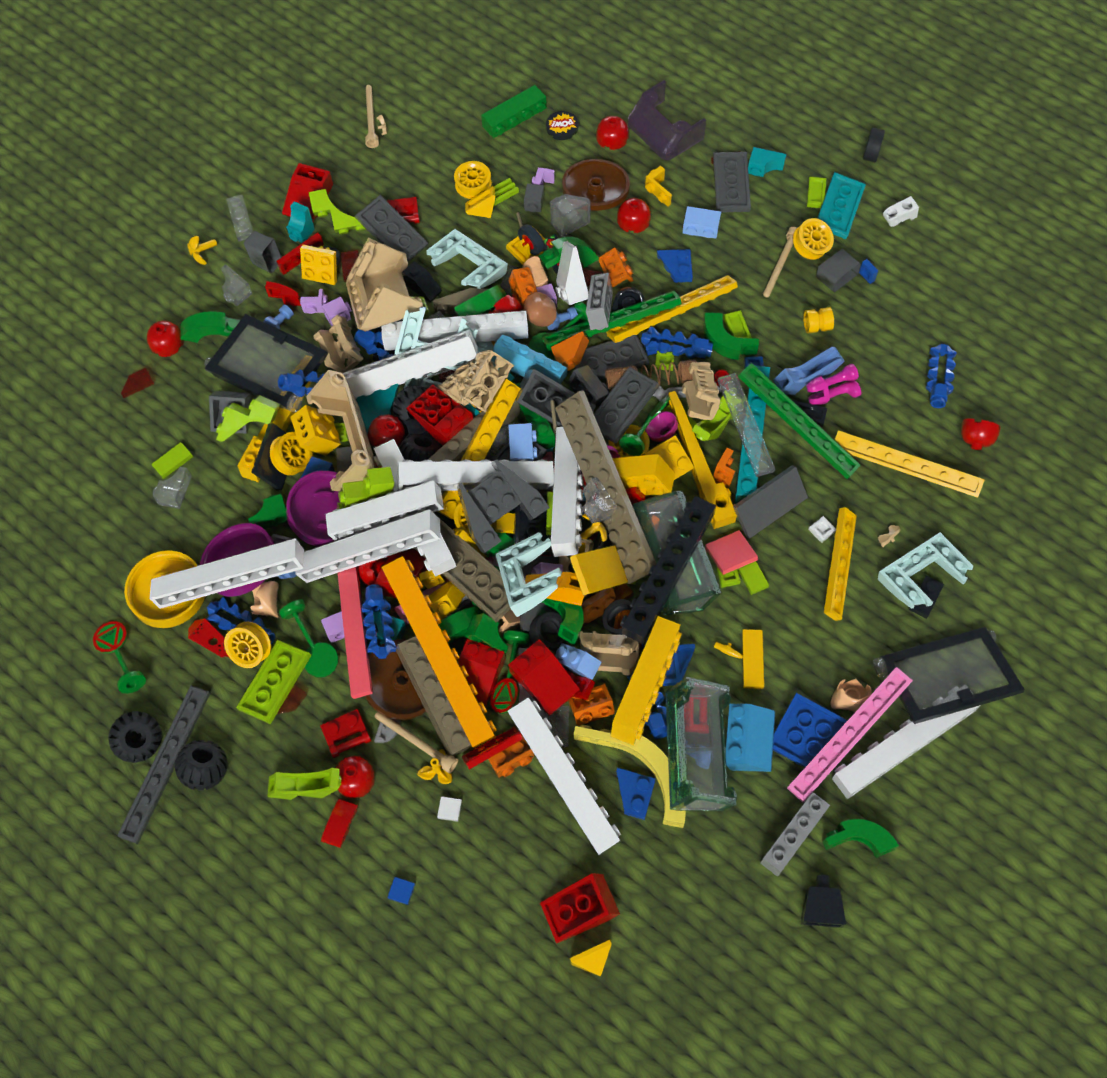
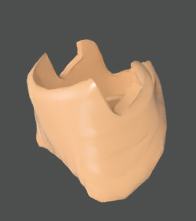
(537, 271)
(265, 599)
(850, 695)

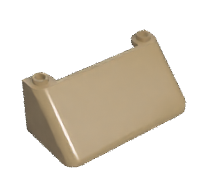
(378, 287)
(336, 398)

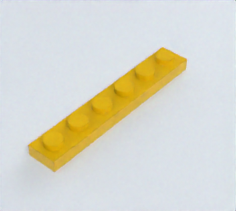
(840, 564)

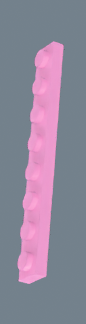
(849, 734)

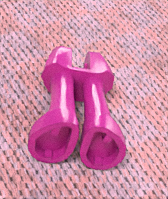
(850, 387)

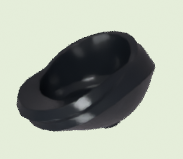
(627, 297)

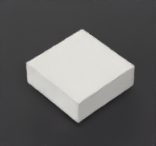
(822, 529)
(449, 809)

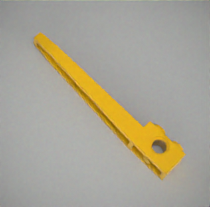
(249, 457)
(702, 475)

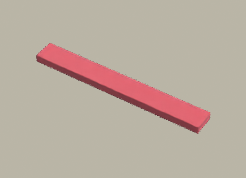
(354, 633)

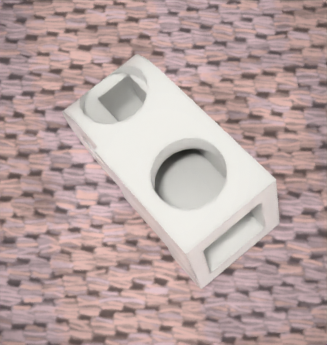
(901, 211)

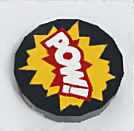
(562, 125)

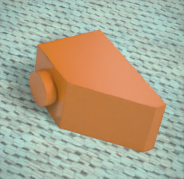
(571, 350)

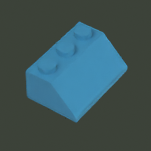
(750, 738)

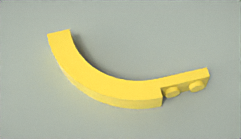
(645, 751)

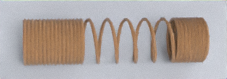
(613, 375)

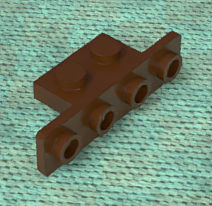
(596, 605)

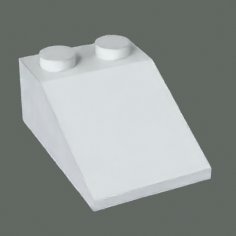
(570, 277)

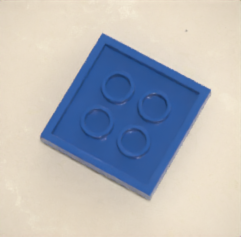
(805, 730)

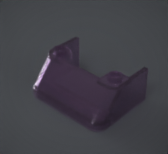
(657, 132)

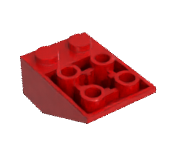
(306, 180)
(439, 414)

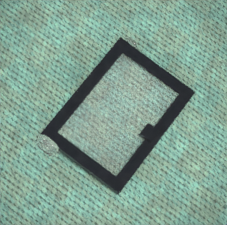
(258, 355)
(952, 674)

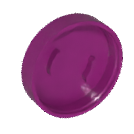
(308, 505)
(235, 541)

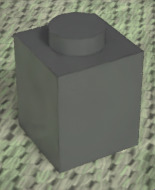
(534, 198)

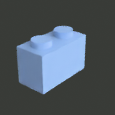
(701, 222)
(521, 442)
(577, 661)

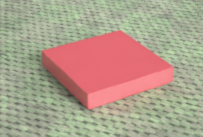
(731, 552)

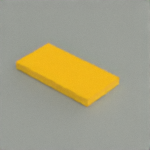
(598, 569)

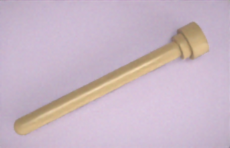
(371, 139)
(780, 263)
(447, 762)

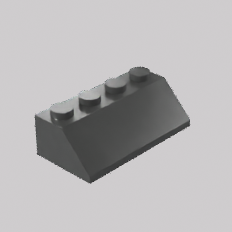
(539, 390)

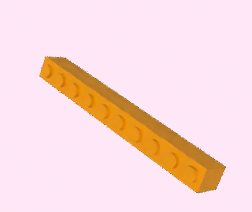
(440, 655)

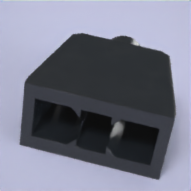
(823, 905)

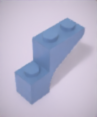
(794, 379)

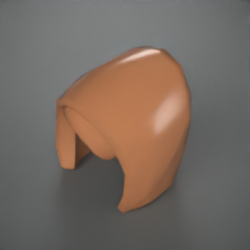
(540, 309)

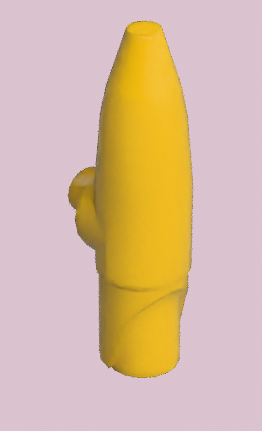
(727, 649)

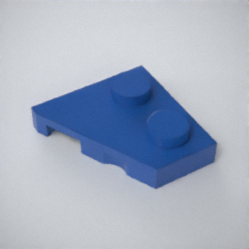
(677, 264)
(679, 664)
(635, 792)

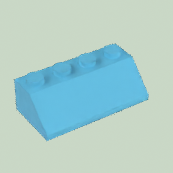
(526, 359)

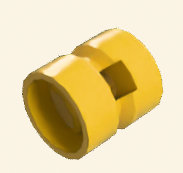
(818, 320)

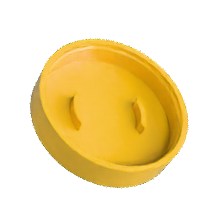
(138, 590)

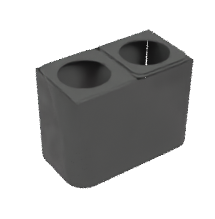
(262, 251)
(837, 270)

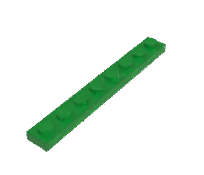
(617, 318)
(799, 421)

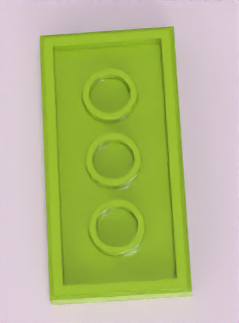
(273, 681)

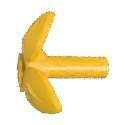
(194, 249)
(593, 528)
(428, 772)

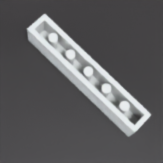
(382, 510)

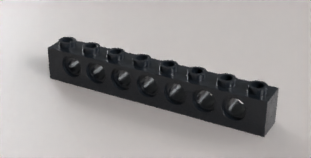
(639, 630)

